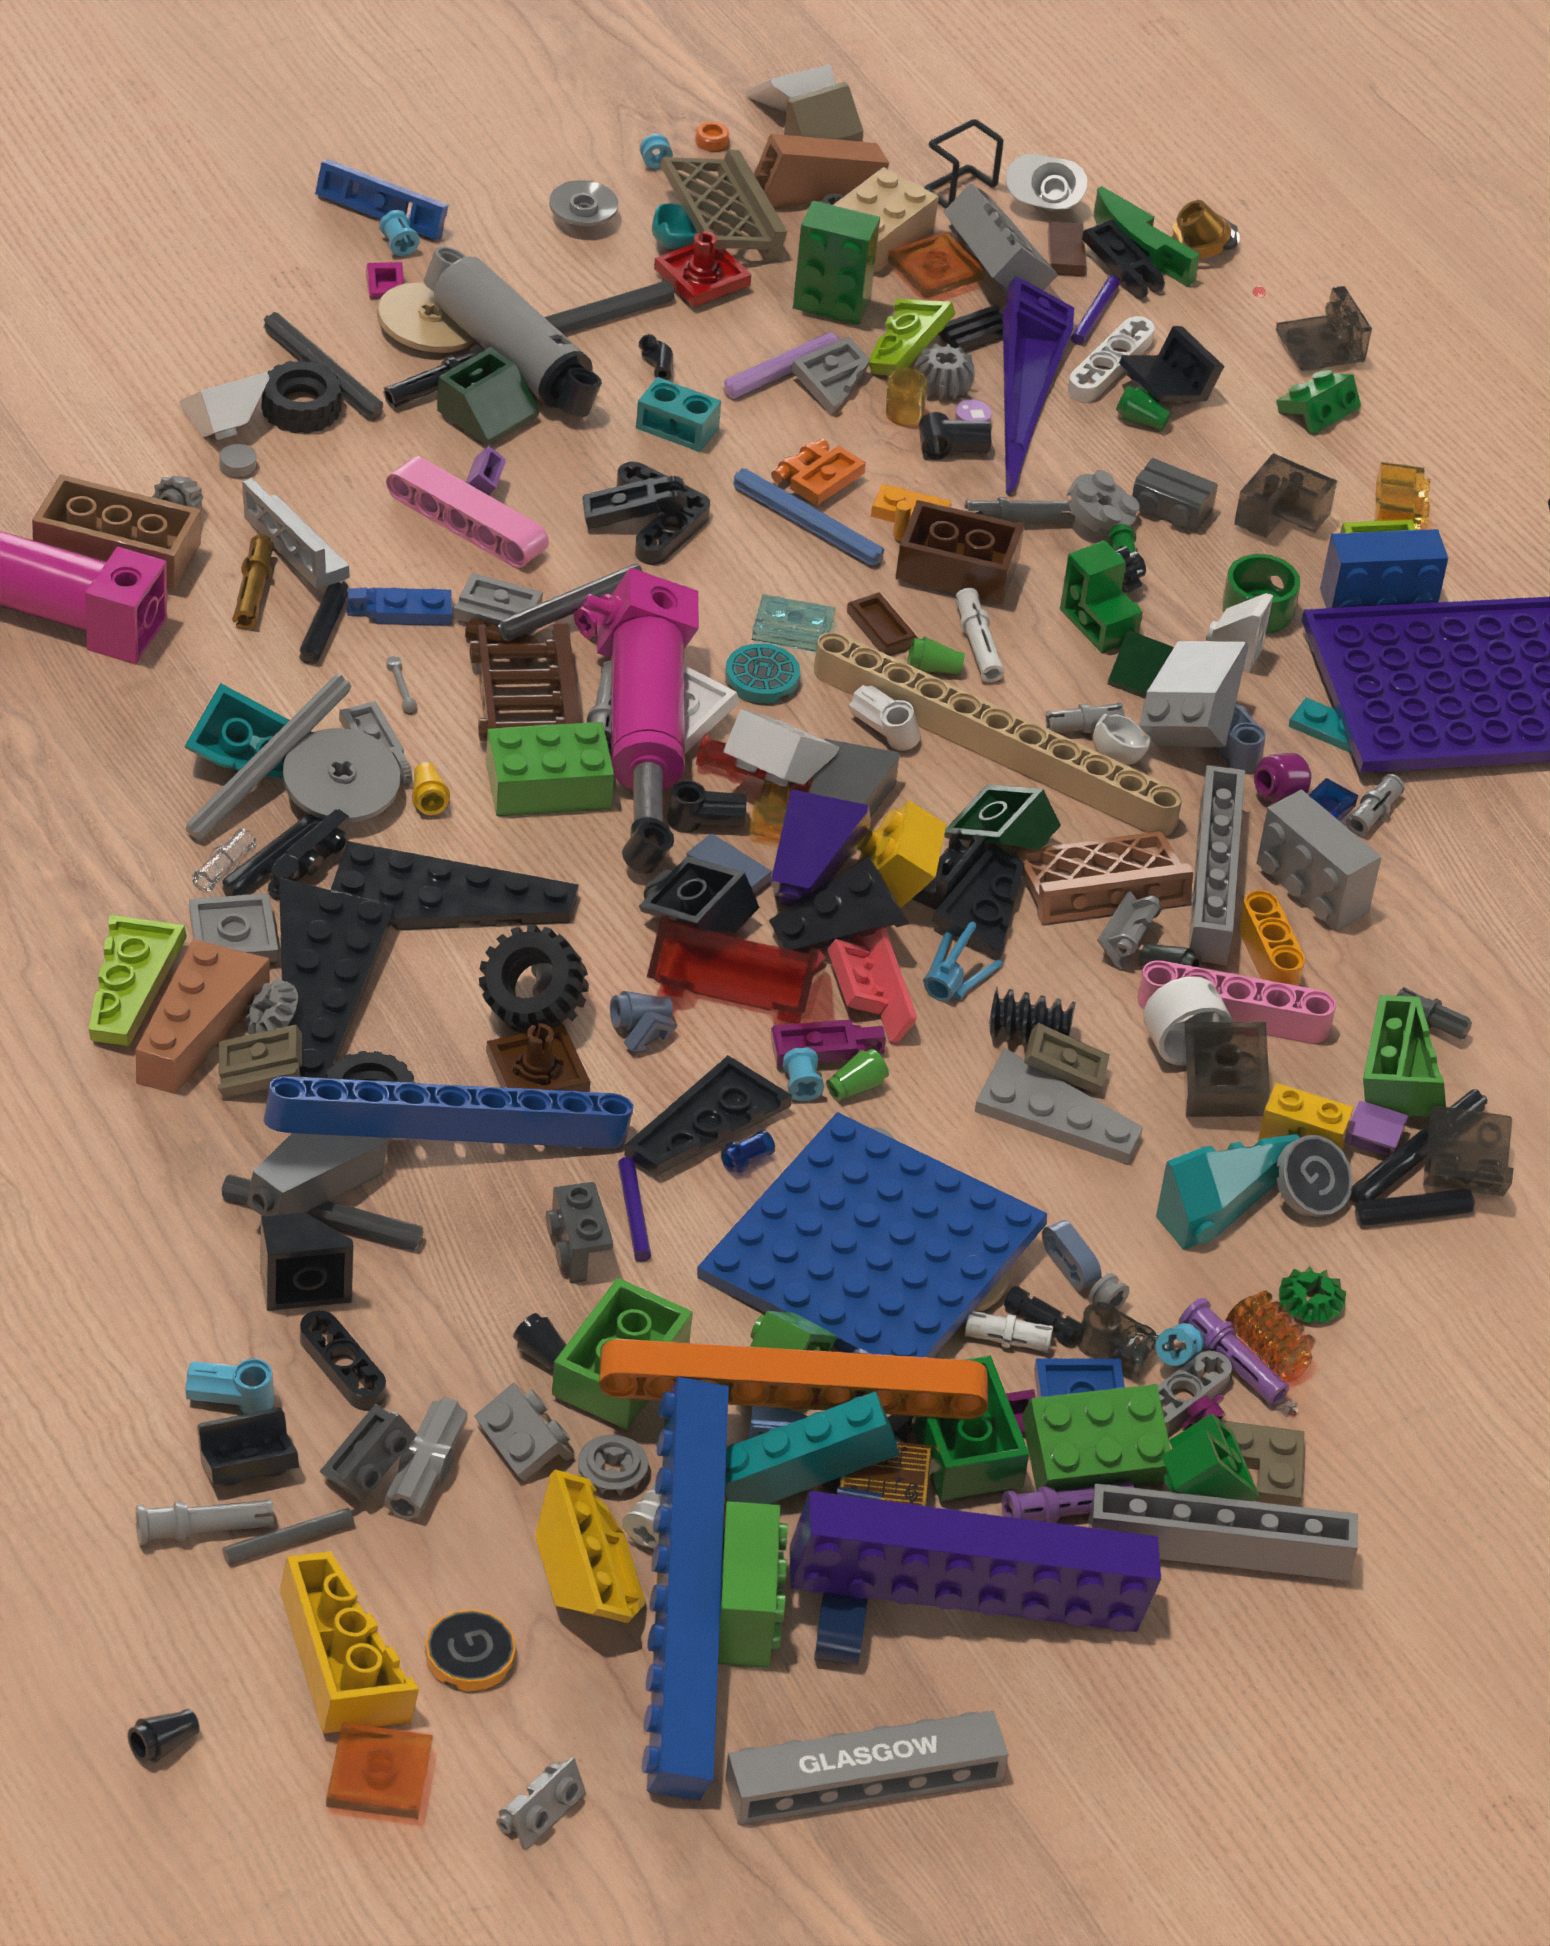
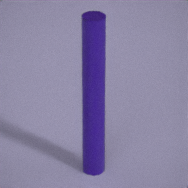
(1095, 310)
(634, 1209)

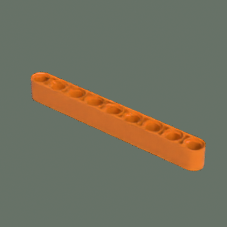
(797, 1377)

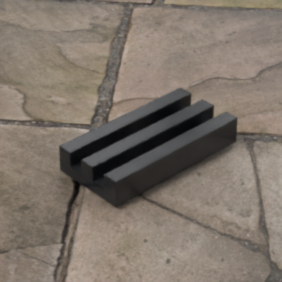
(973, 325)

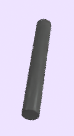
(288, 1535)

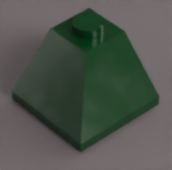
(1008, 817)

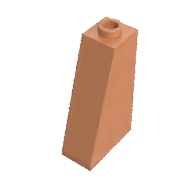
(809, 168)

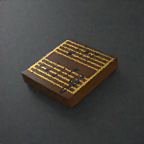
(898, 1478)

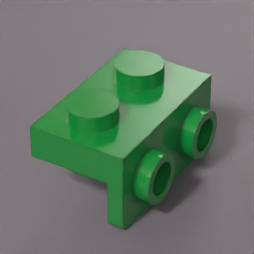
(1322, 399)

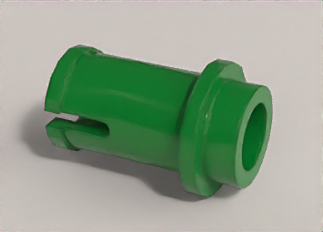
(1121, 537)

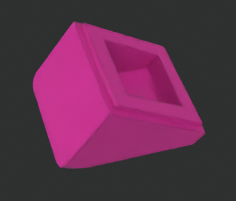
(383, 277)

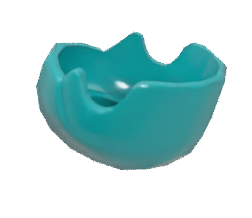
(672, 226)

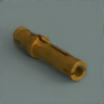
(255, 572)

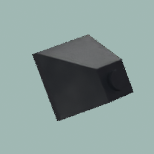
(703, 896)

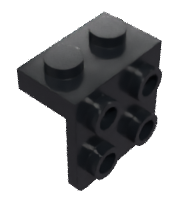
(1180, 370)

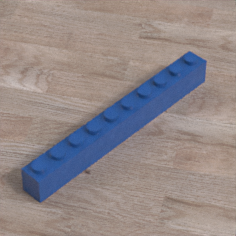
(686, 1590)

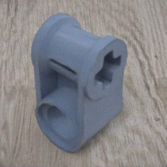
(1244, 742)

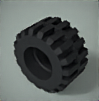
(517, 954)

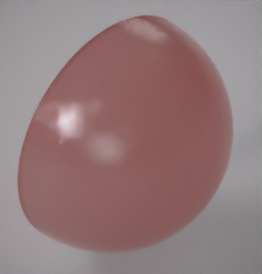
(1259, 291)

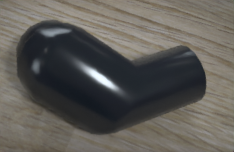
(658, 354)

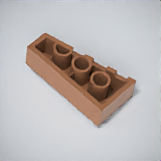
(197, 1012)

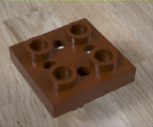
(538, 1058)

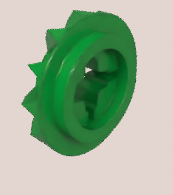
(1321, 1307)

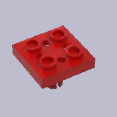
(700, 265)

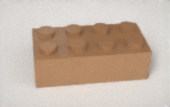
(100, 518)

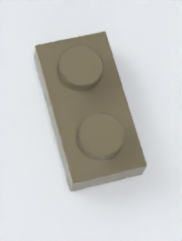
(1066, 1058)

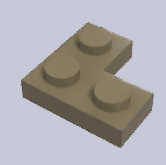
(1278, 1460)

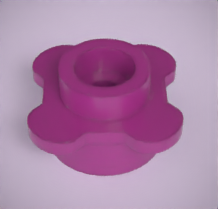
(1203, 1408)

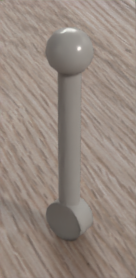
(394, 664)

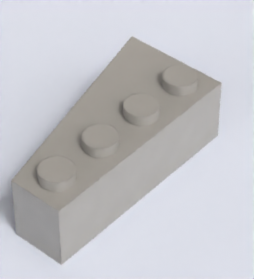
(996, 240)

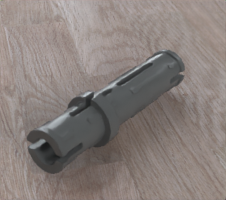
(1023, 510)

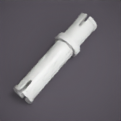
(976, 624)

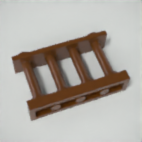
(559, 675)

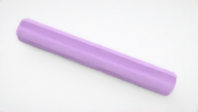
(774, 367)

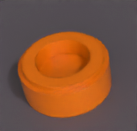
(712, 136)

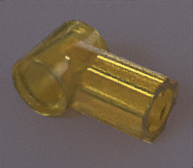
(770, 810)

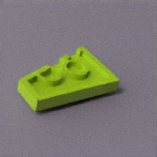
(908, 333)

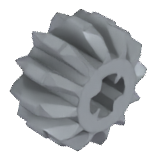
(946, 371)

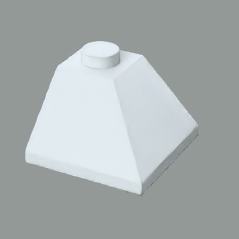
(778, 90)
(225, 406)

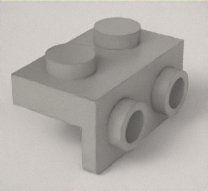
(522, 1431)

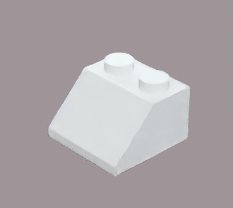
(777, 749)

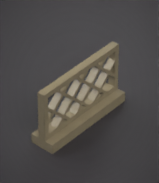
(743, 197)

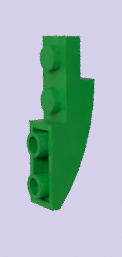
(1165, 252)

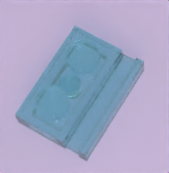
(791, 622)

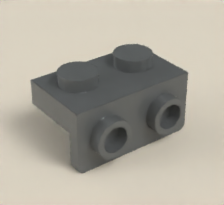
(579, 1227)
(368, 1452)

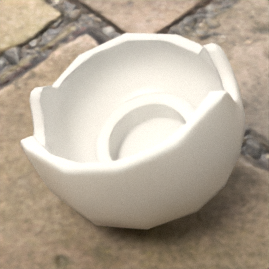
(1120, 739)

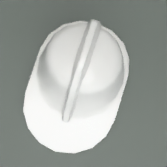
(1046, 181)

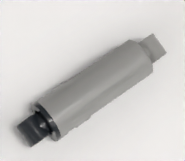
(510, 325)

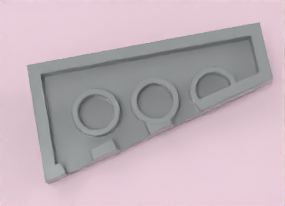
(1055, 1110)

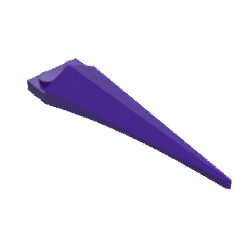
(1033, 343)

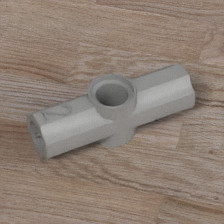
(426, 1459)

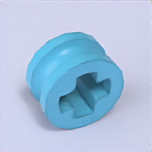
(651, 143)

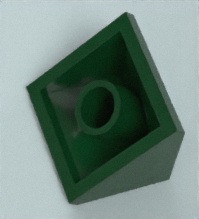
(1138, 663)

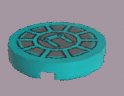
(762, 673)

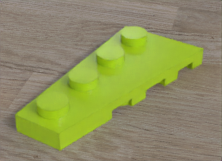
(132, 972)

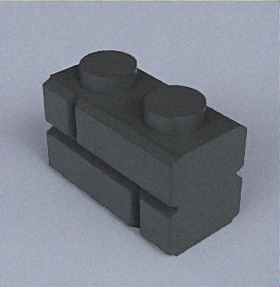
(1174, 494)

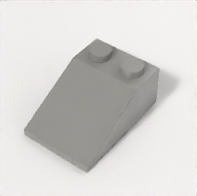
(1195, 694)

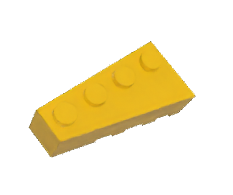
(341, 1652)

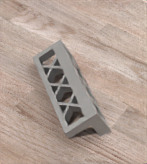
(292, 537)

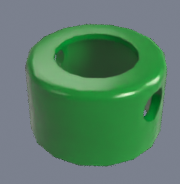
(1252, 577)

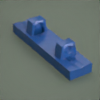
(380, 197)

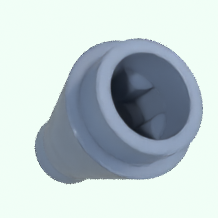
(631, 1006)

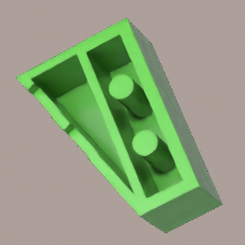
(1401, 1061)

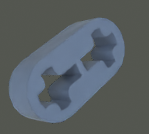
(1071, 1255)

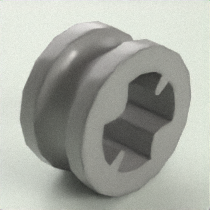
(1109, 1291)

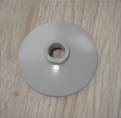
(583, 203)

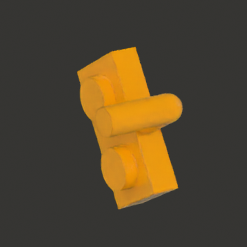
(897, 506)

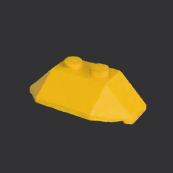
(586, 1552)

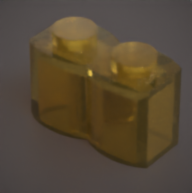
(1402, 493)

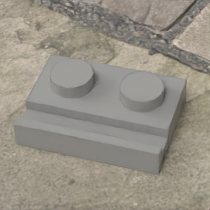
(493, 600)

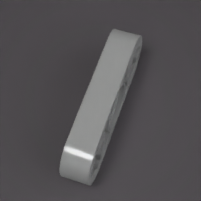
(1190, 1378)

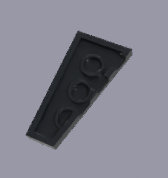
(708, 1113)

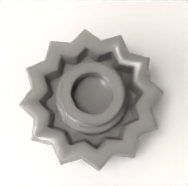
(179, 491)

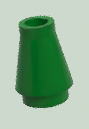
(1142, 408)

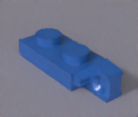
(401, 605)

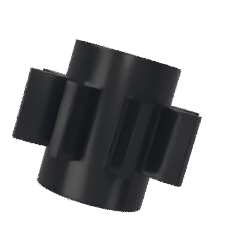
(1134, 569)

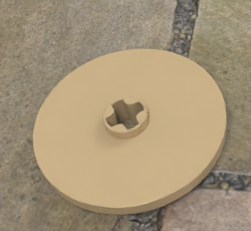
(415, 320)

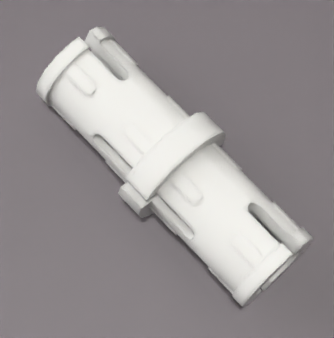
(1009, 1331)

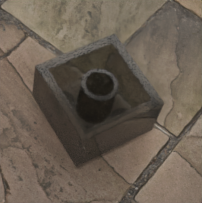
(1225, 1069)

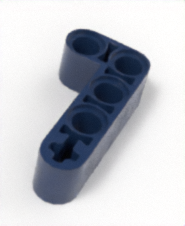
(842, 1615)

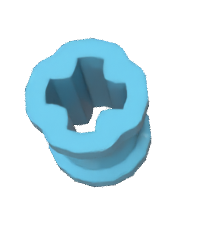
(392, 229)
(804, 1080)
(1175, 1355)

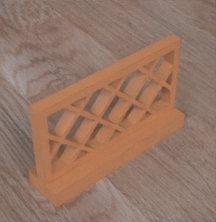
(1099, 890)

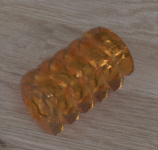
(1273, 1335)

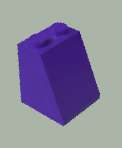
(815, 843)

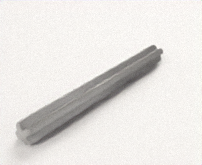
(268, 757)

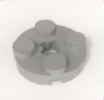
(1101, 502)

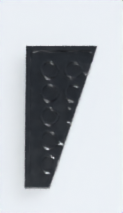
(444, 892)
(328, 957)

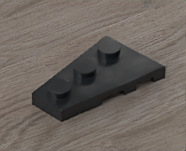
(985, 898)
(840, 909)

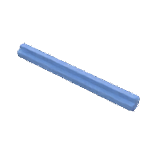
(808, 517)

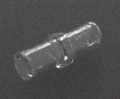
(224, 860)

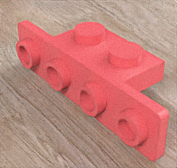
(874, 981)

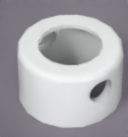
(1181, 1002)

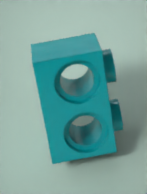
(678, 414)

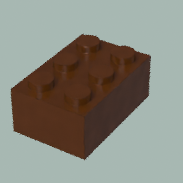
(959, 551)

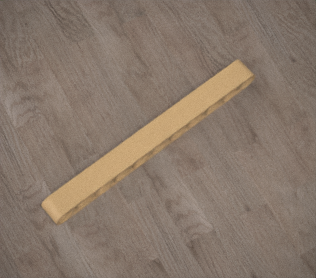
(1003, 735)

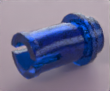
(741, 1154)

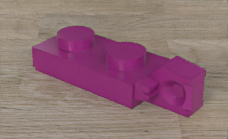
(829, 1039)

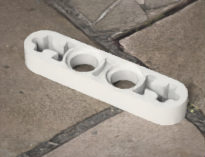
(1104, 355)

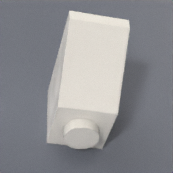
(1244, 623)

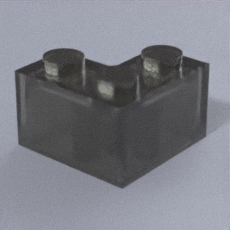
(1284, 492)

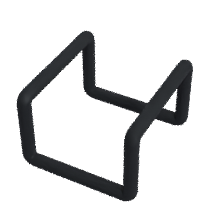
(956, 171)

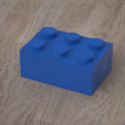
(1384, 568)

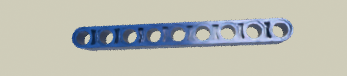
(447, 1112)

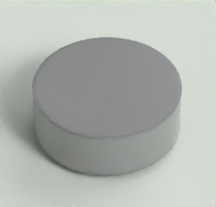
(237, 460)

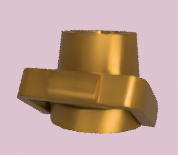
(1202, 228)

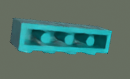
(809, 1452)

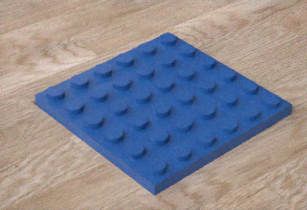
(873, 1243)

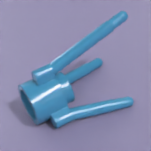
(946, 977)

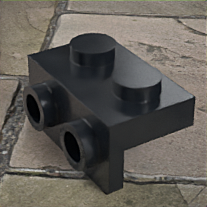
(246, 1447)

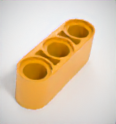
(1270, 939)

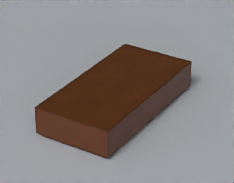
(1066, 248)
(881, 624)

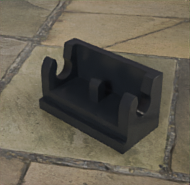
(951, 869)

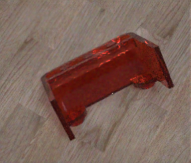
(736, 970)

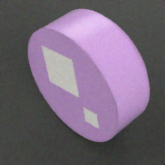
(973, 411)

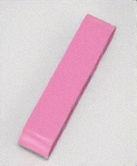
(467, 512)
(1287, 1009)

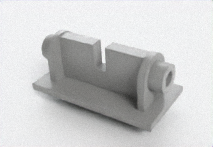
(1128, 926)
(548, 1801)

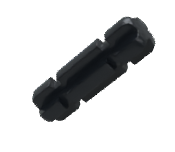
(1040, 1312)

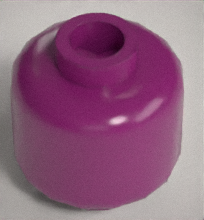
(1282, 776)

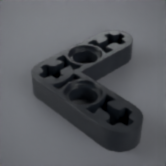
(688, 519)

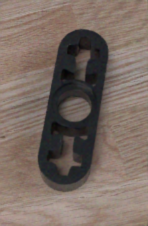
(343, 1377)

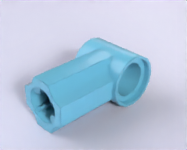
(244, 1385)

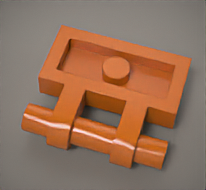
(826, 471)

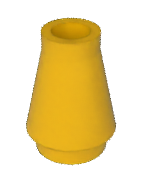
(429, 790)

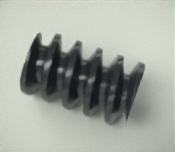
(1025, 1017)

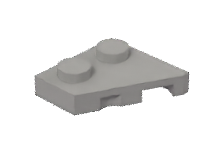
(832, 372)

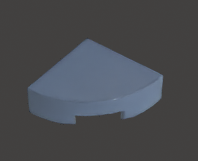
(649, 1029)

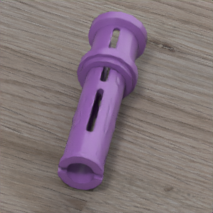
(1222, 1338)
(1049, 1504)

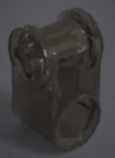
(1114, 1335)

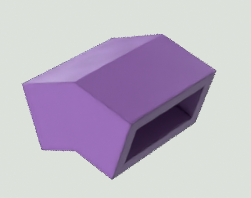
(486, 470)
(1376, 1128)

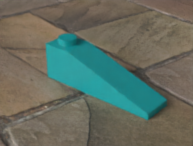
(235, 730)
(1213, 1188)

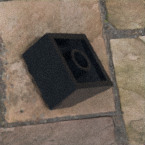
(304, 1262)

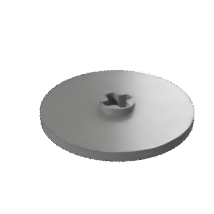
(321, 755)

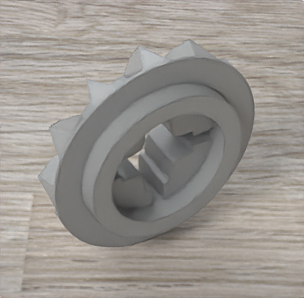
(261, 1012)
(613, 1450)

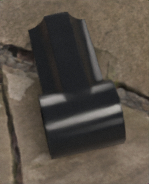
(943, 436)
(694, 806)

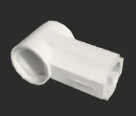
(889, 717)

